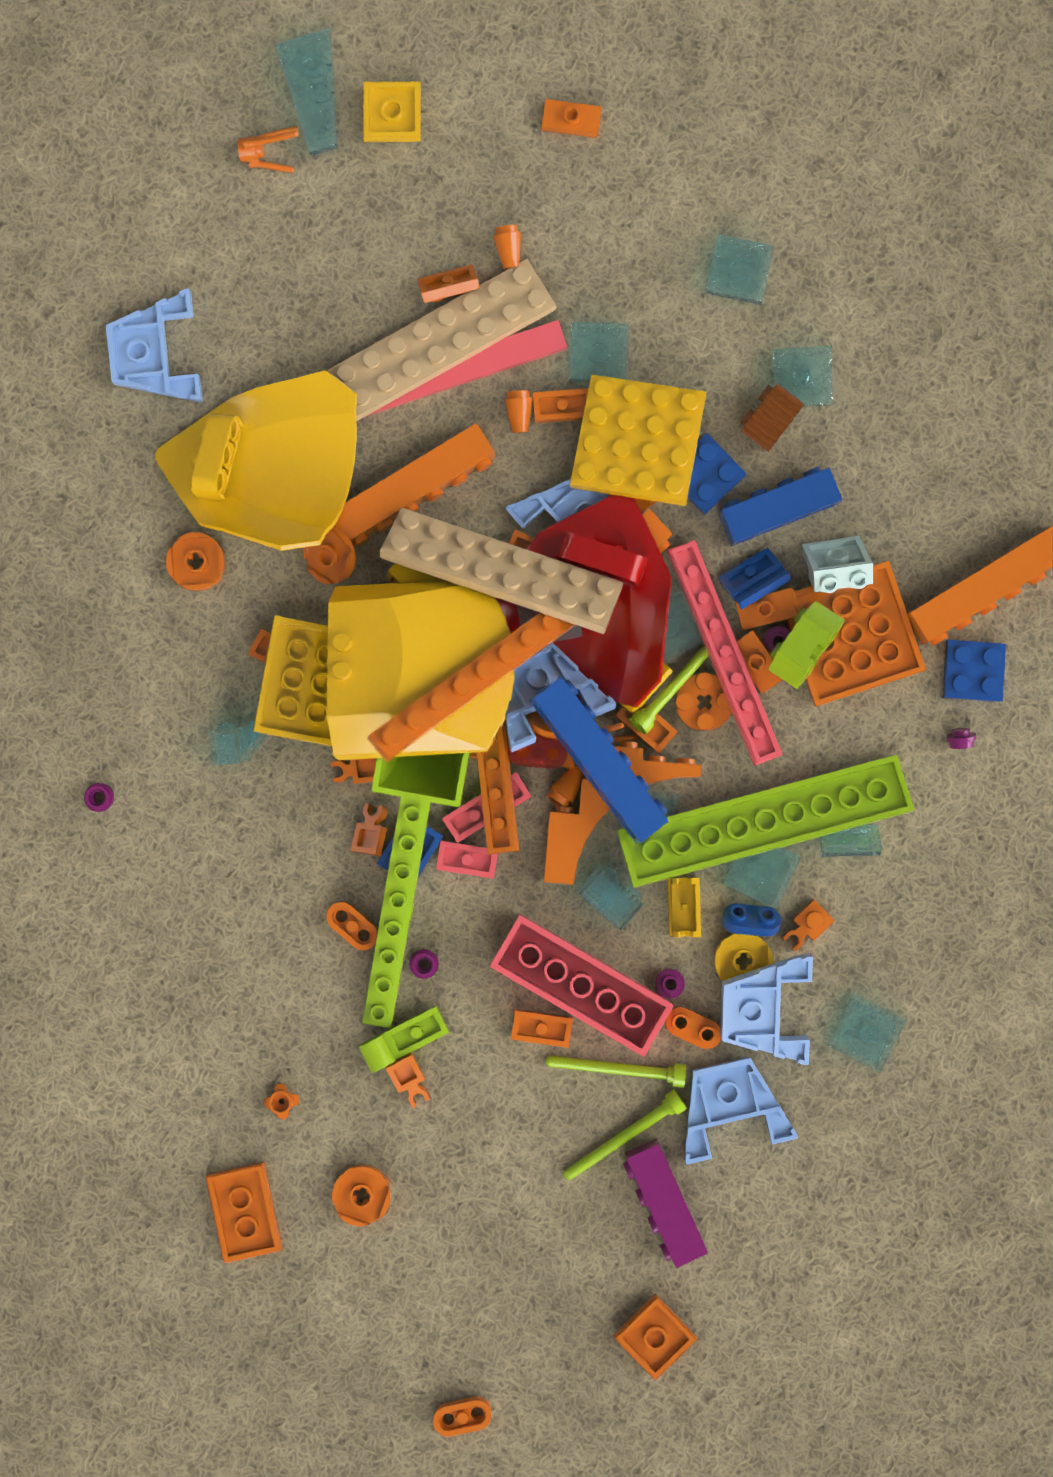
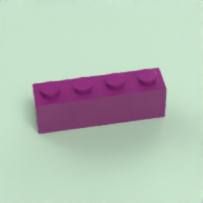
(665, 1202)

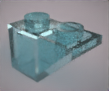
(234, 744)

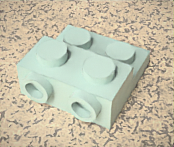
(838, 564)

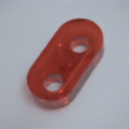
(538, 755)

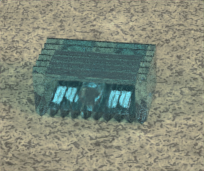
(610, 896)

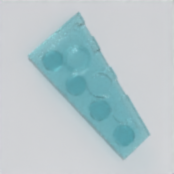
(310, 79)

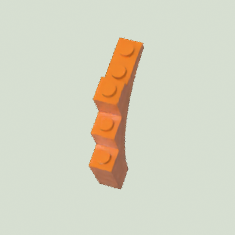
(570, 831)

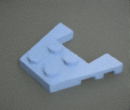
(140, 350)
(558, 501)
(537, 675)
(753, 1008)
(729, 1094)

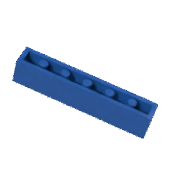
(599, 760)

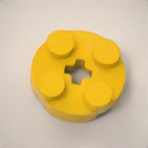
(732, 947)

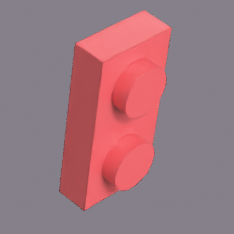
(466, 859)

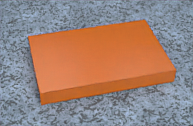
(244, 1212)

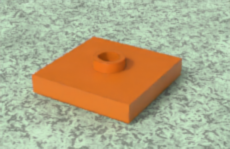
(655, 1336)

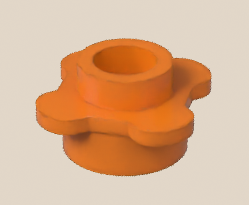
(275, 1106)

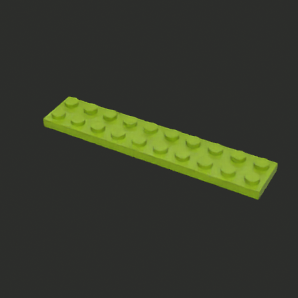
(768, 820)

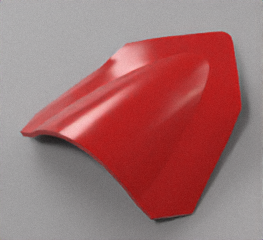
(618, 544)

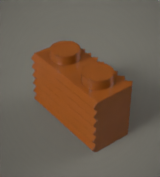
(771, 417)

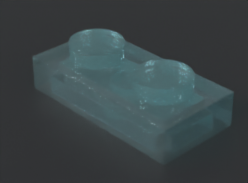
(852, 842)

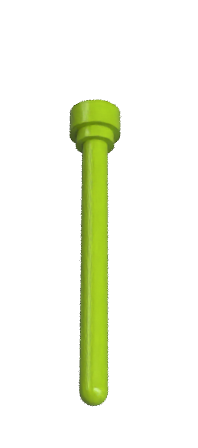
(644, 719)
(672, 1074)
(670, 1105)

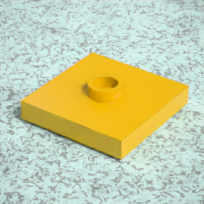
(392, 111)

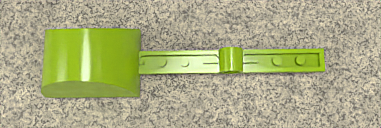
(418, 783)

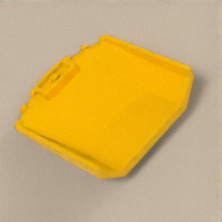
(398, 645)

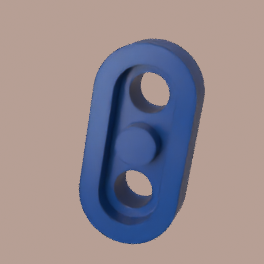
(751, 920)

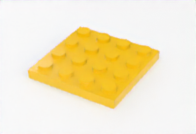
(638, 440)
(295, 683)

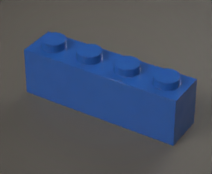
(780, 506)

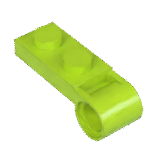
(403, 1039)

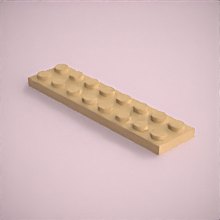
(444, 338)
(501, 570)

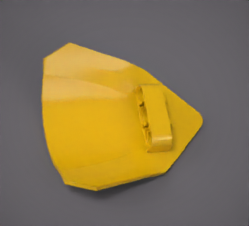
(269, 461)

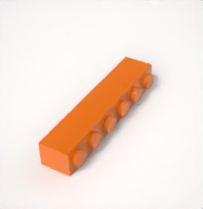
(415, 483)
(983, 589)

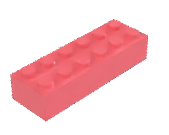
(581, 984)

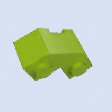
(804, 645)

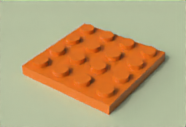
(872, 644)

